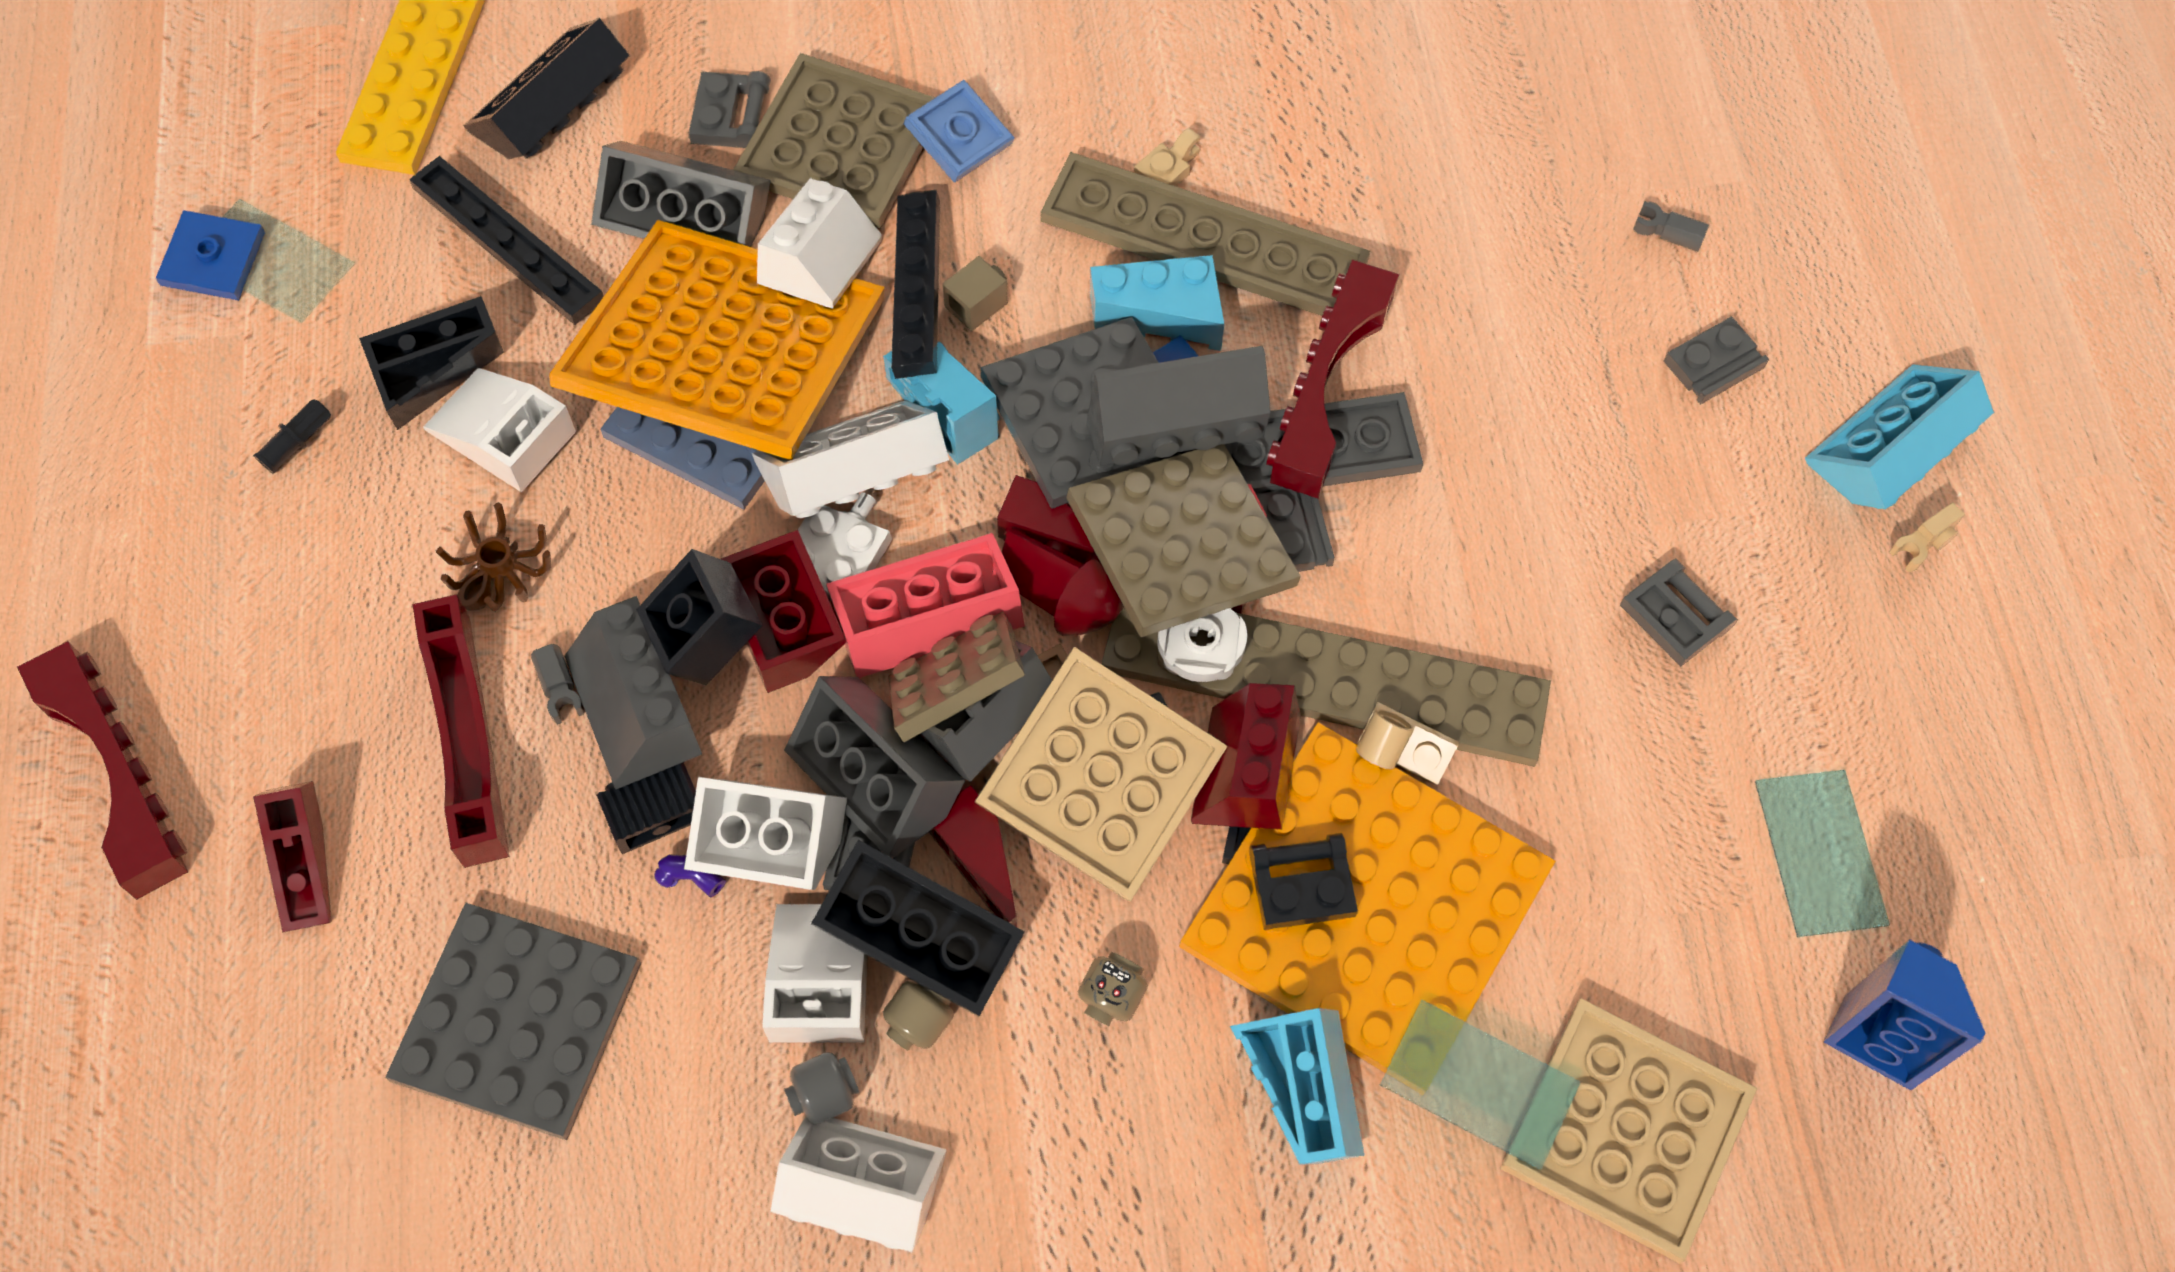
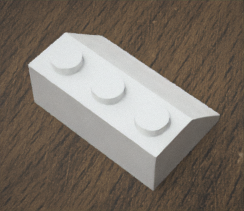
(817, 245)
(763, 832)
(858, 1182)

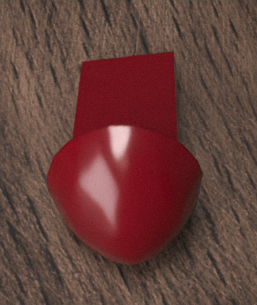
(1071, 591)

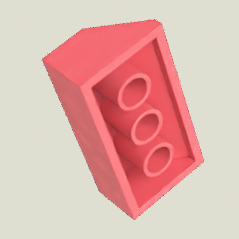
(921, 600)

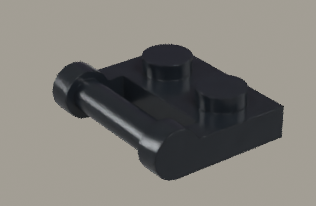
(1304, 896)

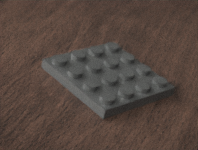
(1048, 398)
(514, 1021)

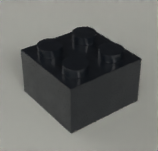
(698, 617)

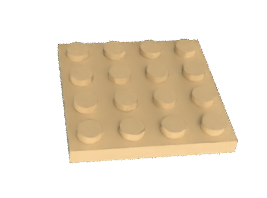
(1101, 774)
(1640, 1132)

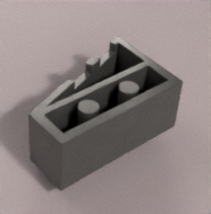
(981, 730)

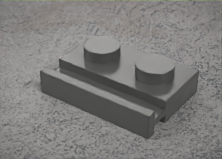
(1715, 360)
(1299, 527)

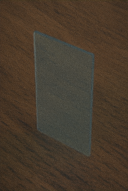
(289, 266)
(1821, 853)
(1480, 1084)

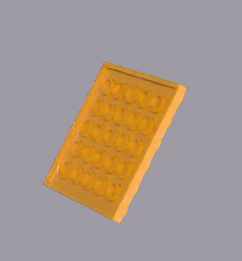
(710, 347)
(1430, 890)

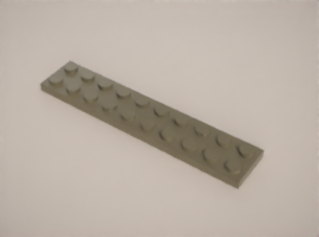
(1345, 677)

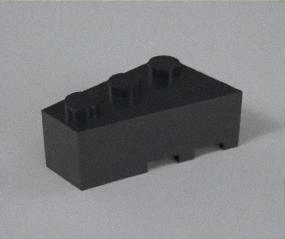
(430, 357)

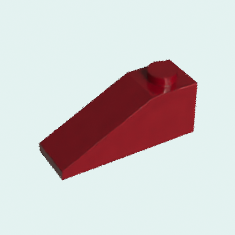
(976, 848)
(295, 854)

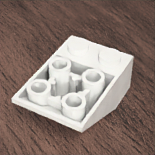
(503, 426)
(812, 982)

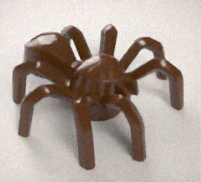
(494, 560)

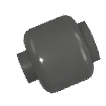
(821, 1088)

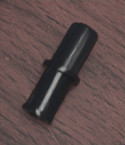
(292, 435)

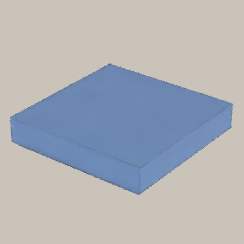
(959, 130)

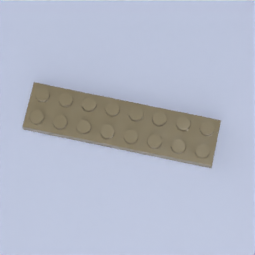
(1177, 223)

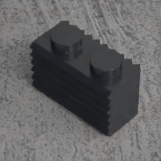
(649, 807)

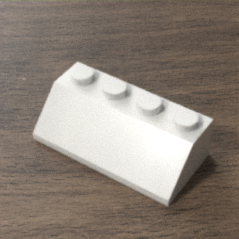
(854, 458)

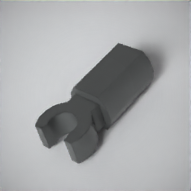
(1671, 227)
(555, 680)

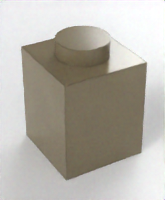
(975, 293)

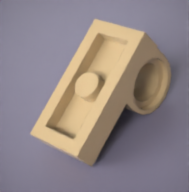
(1402, 741)

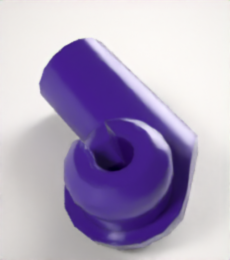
(672, 869)

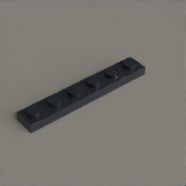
(507, 240)
(916, 285)

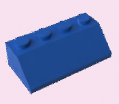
(1908, 1017)

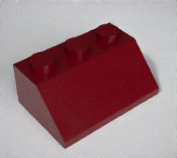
(793, 608)
(1255, 770)

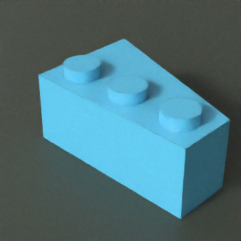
(1161, 297)
(961, 401)
(1308, 1082)

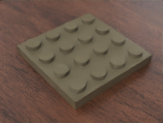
(836, 131)
(1182, 539)

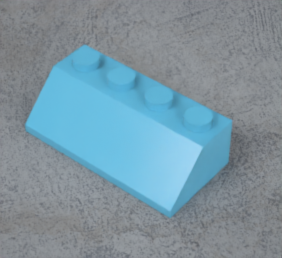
(1902, 434)

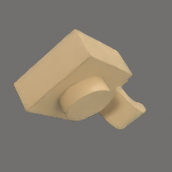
(1170, 164)
(1935, 532)

